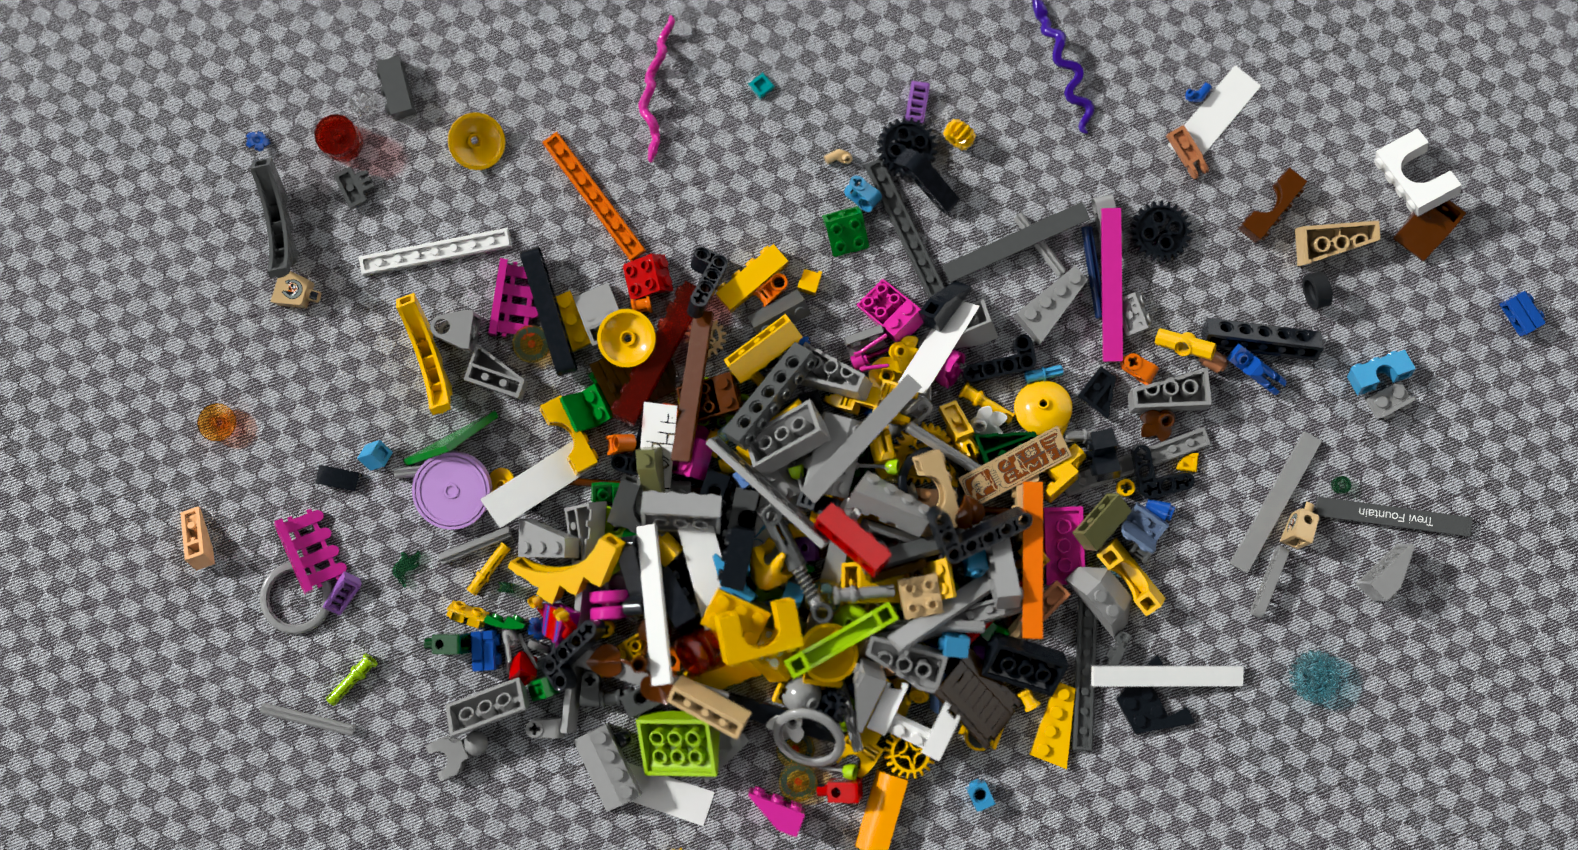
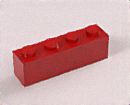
(853, 539)

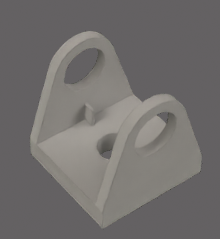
(463, 329)

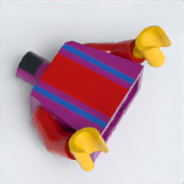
(558, 619)

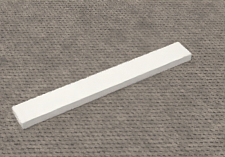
(435, 252)
(654, 605)
(1167, 676)

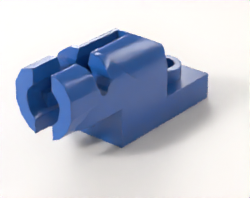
(1255, 368)

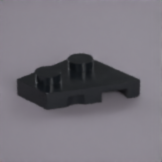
(1099, 391)

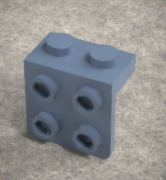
(1143, 528)

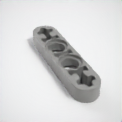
(1269, 581)

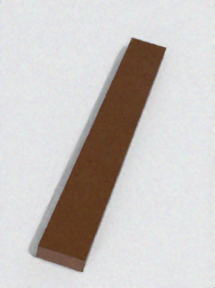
(692, 388)

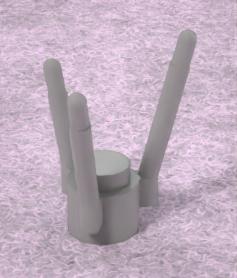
(510, 640)

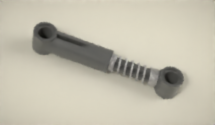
(795, 563)

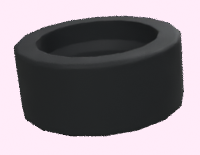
(1317, 290)

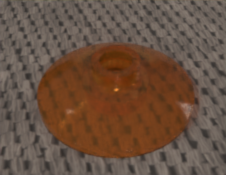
(208, 420)

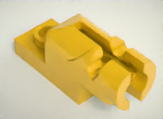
(959, 429)
(882, 451)
(1064, 473)

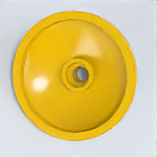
(489, 142)
(612, 338)
(1041, 419)
(838, 666)

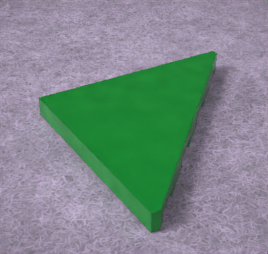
(451, 441)

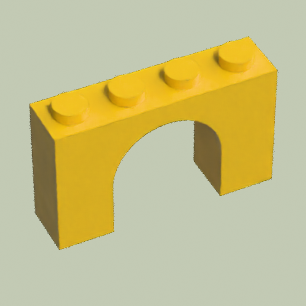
(785, 635)

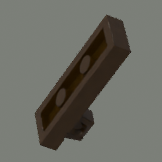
(913, 568)

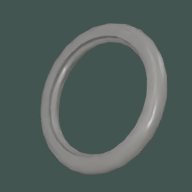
(276, 622)
(817, 716)

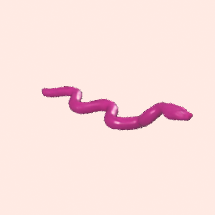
(650, 88)

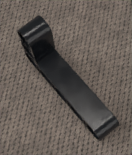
(976, 533)

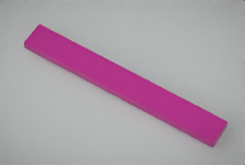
(1111, 285)

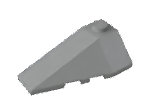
(979, 330)

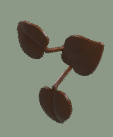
(969, 514)
(607, 663)

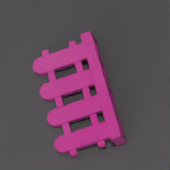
(509, 308)
(302, 542)

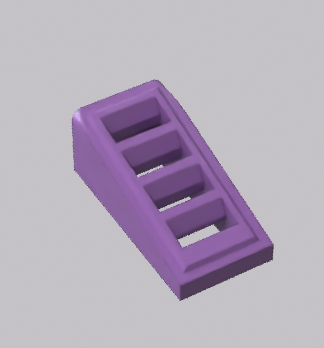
(915, 85)
(347, 582)

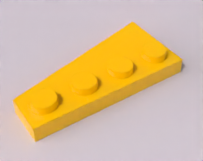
(1054, 731)

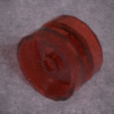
(338, 138)
(698, 650)

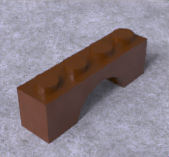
(1286, 187)

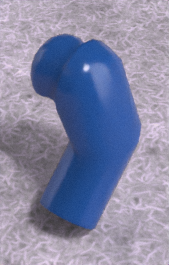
(1198, 96)

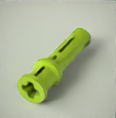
(357, 673)

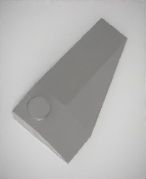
(918, 665)

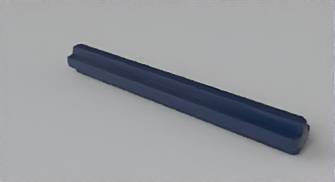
(1093, 269)

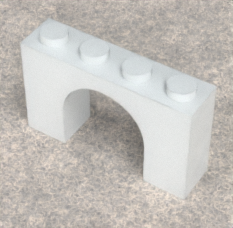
(1418, 196)

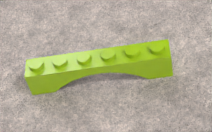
(840, 640)

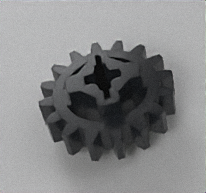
(833, 705)

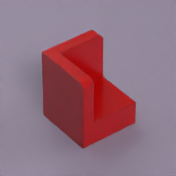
(522, 668)

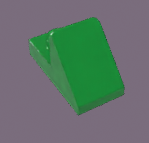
(541, 689)

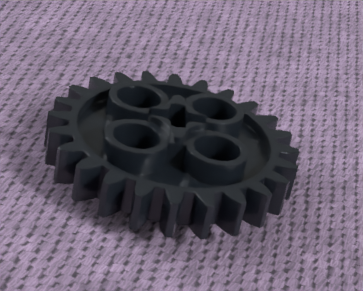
(913, 132)
(1146, 222)

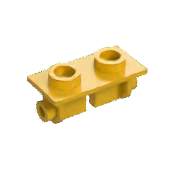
(459, 611)

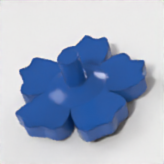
(257, 141)
(536, 627)

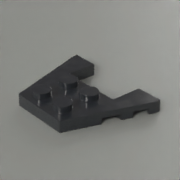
(1144, 709)

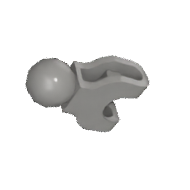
(913, 410)
(458, 751)

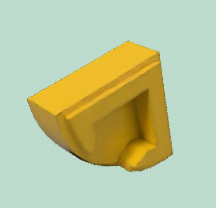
(1188, 463)

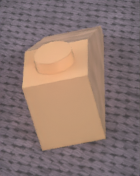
(196, 539)

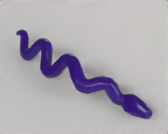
(1041, 15)

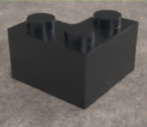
(1102, 451)

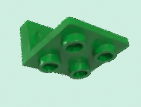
(846, 231)
(587, 408)

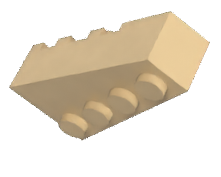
(1328, 240)

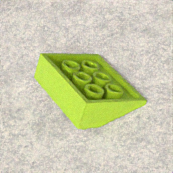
(677, 744)

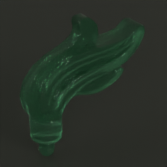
(405, 564)

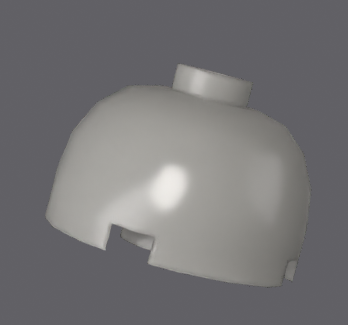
(801, 694)

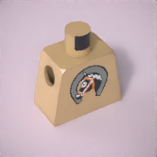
(294, 291)
(1300, 527)

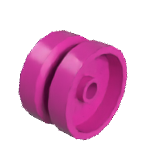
(611, 606)

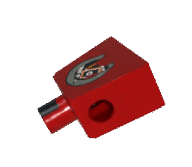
(850, 790)

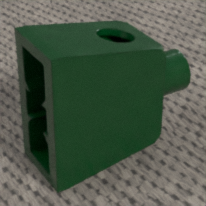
(449, 643)

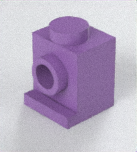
(812, 552)

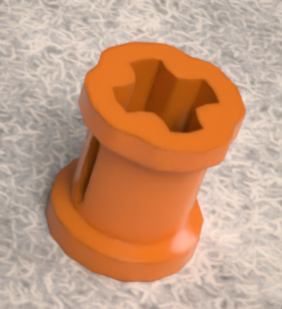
(642, 305)

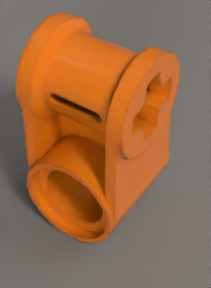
(770, 289)
(1142, 369)
(620, 443)

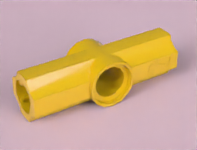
(1194, 345)

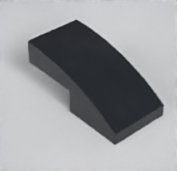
(337, 477)
(820, 505)

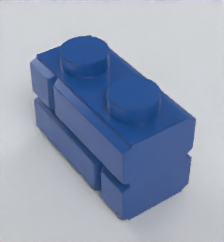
(1522, 313)
(485, 650)

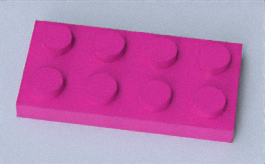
(1060, 543)

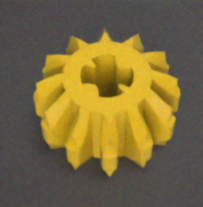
(959, 134)

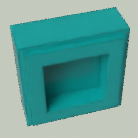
(761, 85)

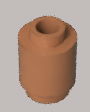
(1217, 364)

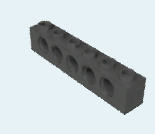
(770, 396)

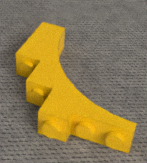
(429, 358)
(574, 578)

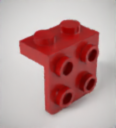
(647, 276)

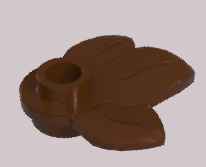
(1154, 424)

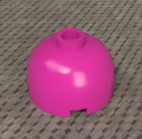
(951, 369)

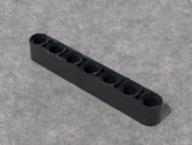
(548, 311)

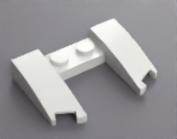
(931, 740)

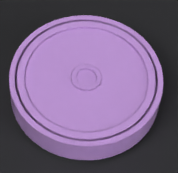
(450, 490)

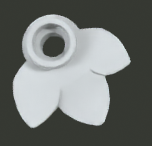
(989, 420)
(790, 730)

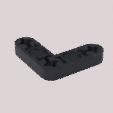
(1150, 479)

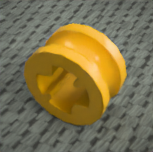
(1128, 492)

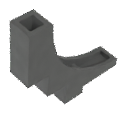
(273, 197)

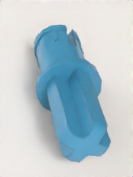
(1043, 373)

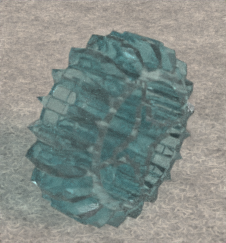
(1320, 669)

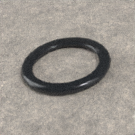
(908, 463)

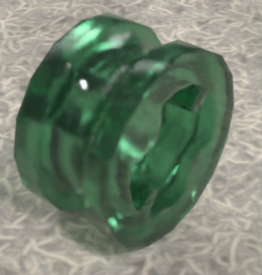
(1346, 481)
(506, 587)

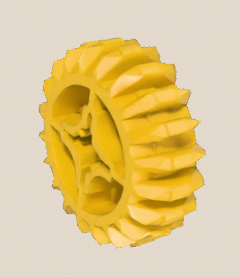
(900, 753)

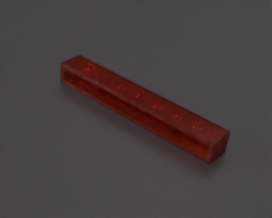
(647, 374)

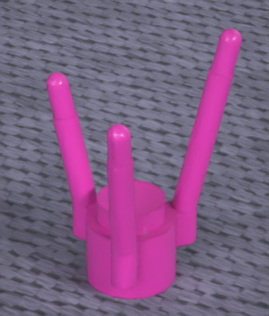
(861, 360)

